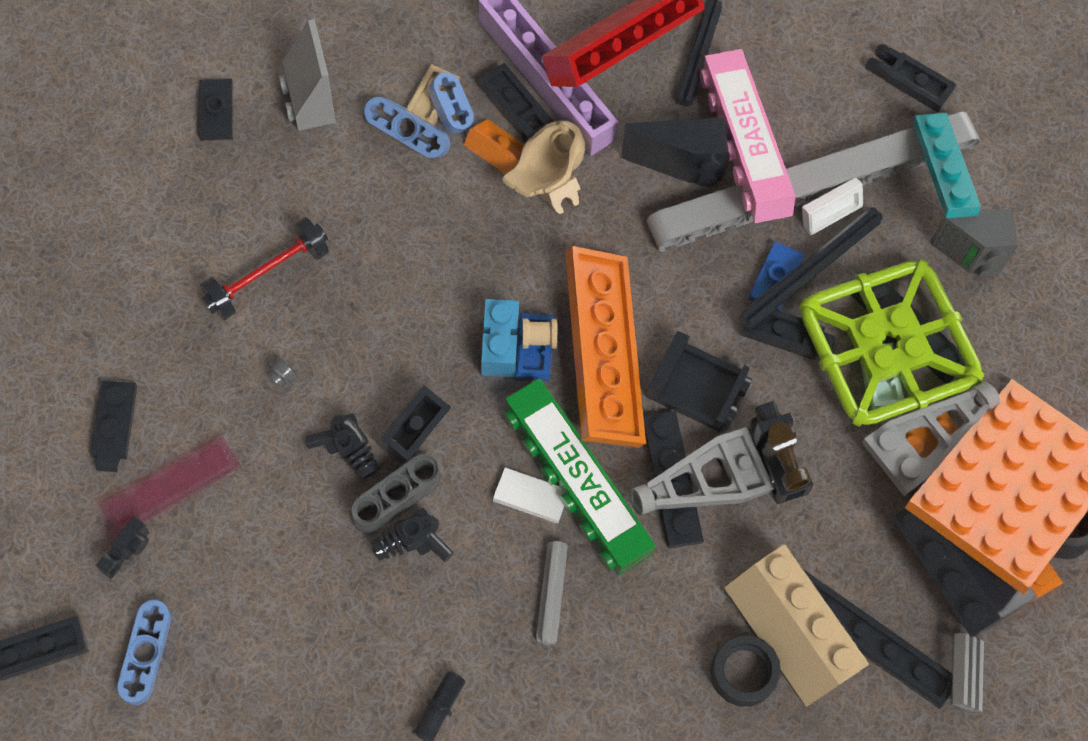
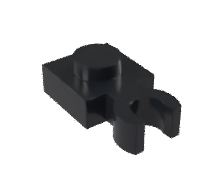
(129, 541)

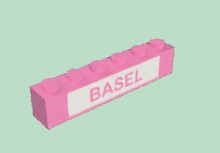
(749, 137)

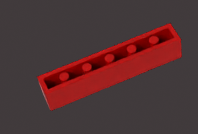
(615, 39)

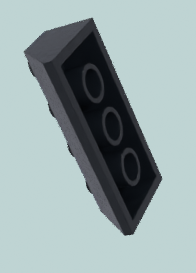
(968, 586)

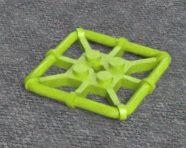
(882, 361)

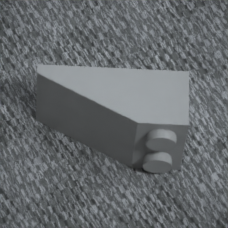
(307, 81)

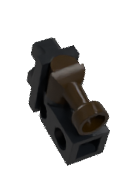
(775, 446)

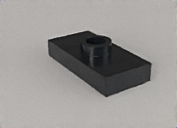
(216, 109)

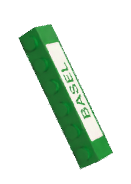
(580, 476)

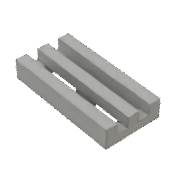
(968, 672)

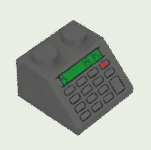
(978, 242)

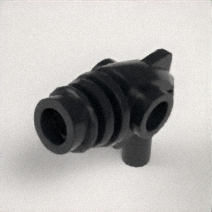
(347, 440)
(412, 533)

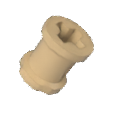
(539, 333)

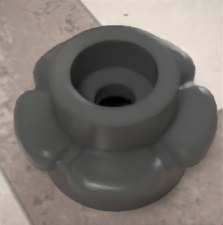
(281, 372)

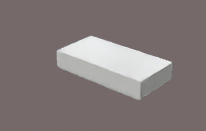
(832, 206)
(529, 495)

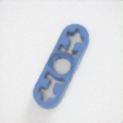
(383, 124)
(128, 676)

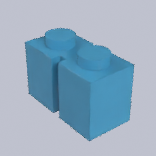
(500, 338)

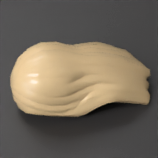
(547, 159)

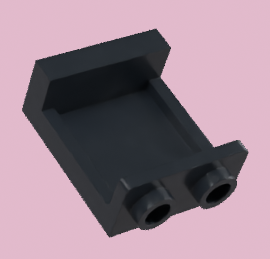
(698, 384)

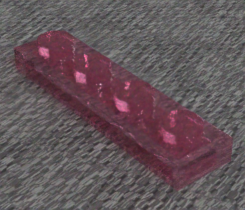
(171, 485)

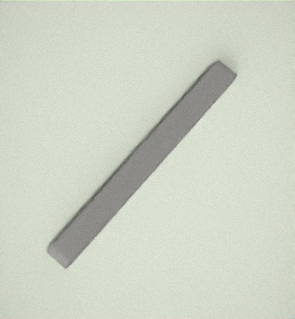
(809, 180)

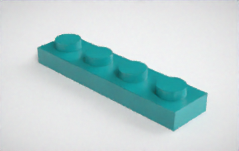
(946, 165)

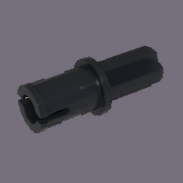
(439, 707)

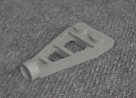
(901, 460)
(741, 464)

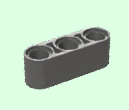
(403, 479)

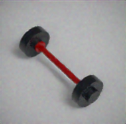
(310, 239)

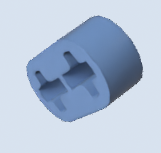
(451, 103)

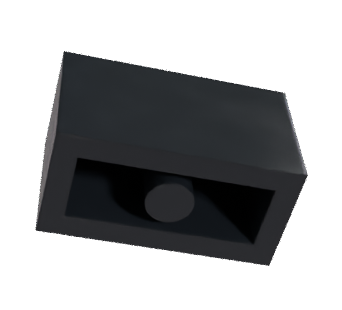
(413, 424)

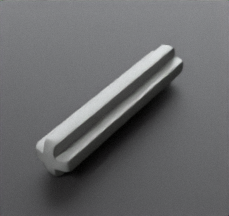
(552, 593)

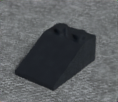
(679, 148)

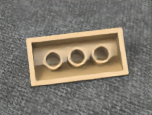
(797, 623)

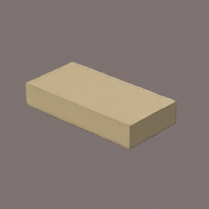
(421, 101)

